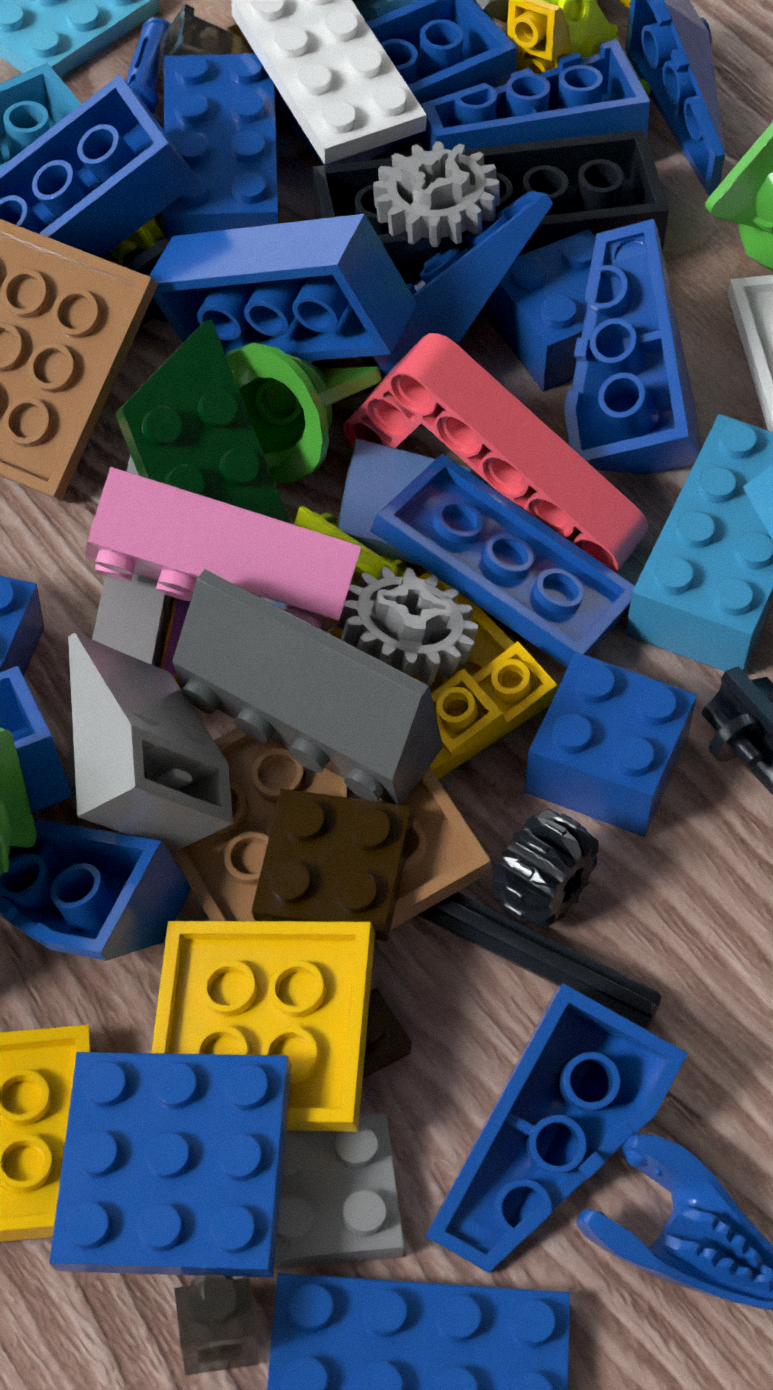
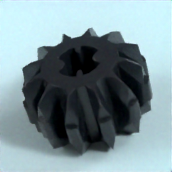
(545, 868)

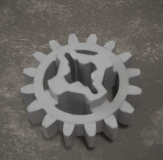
(436, 194)
(408, 624)

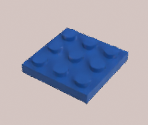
(172, 1164)

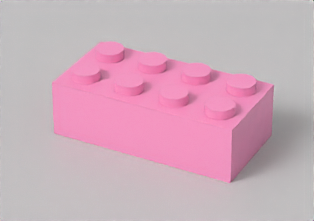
(178, 534)

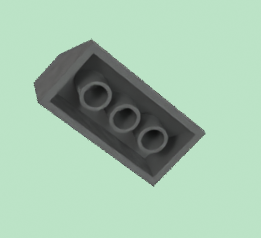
(306, 691)

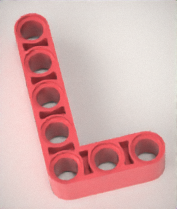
(502, 444)

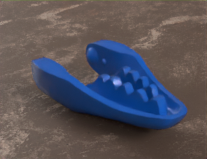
(705, 1240)

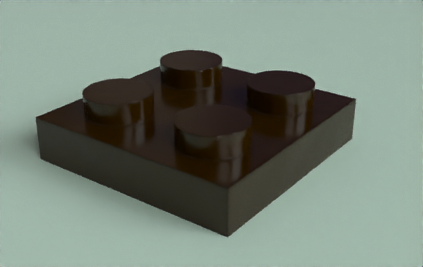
(333, 860)

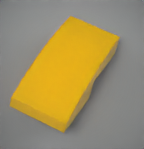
(539, 34)
(492, 700)

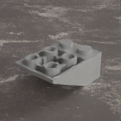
(142, 750)

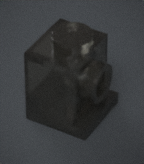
(197, 37)
(216, 1313)

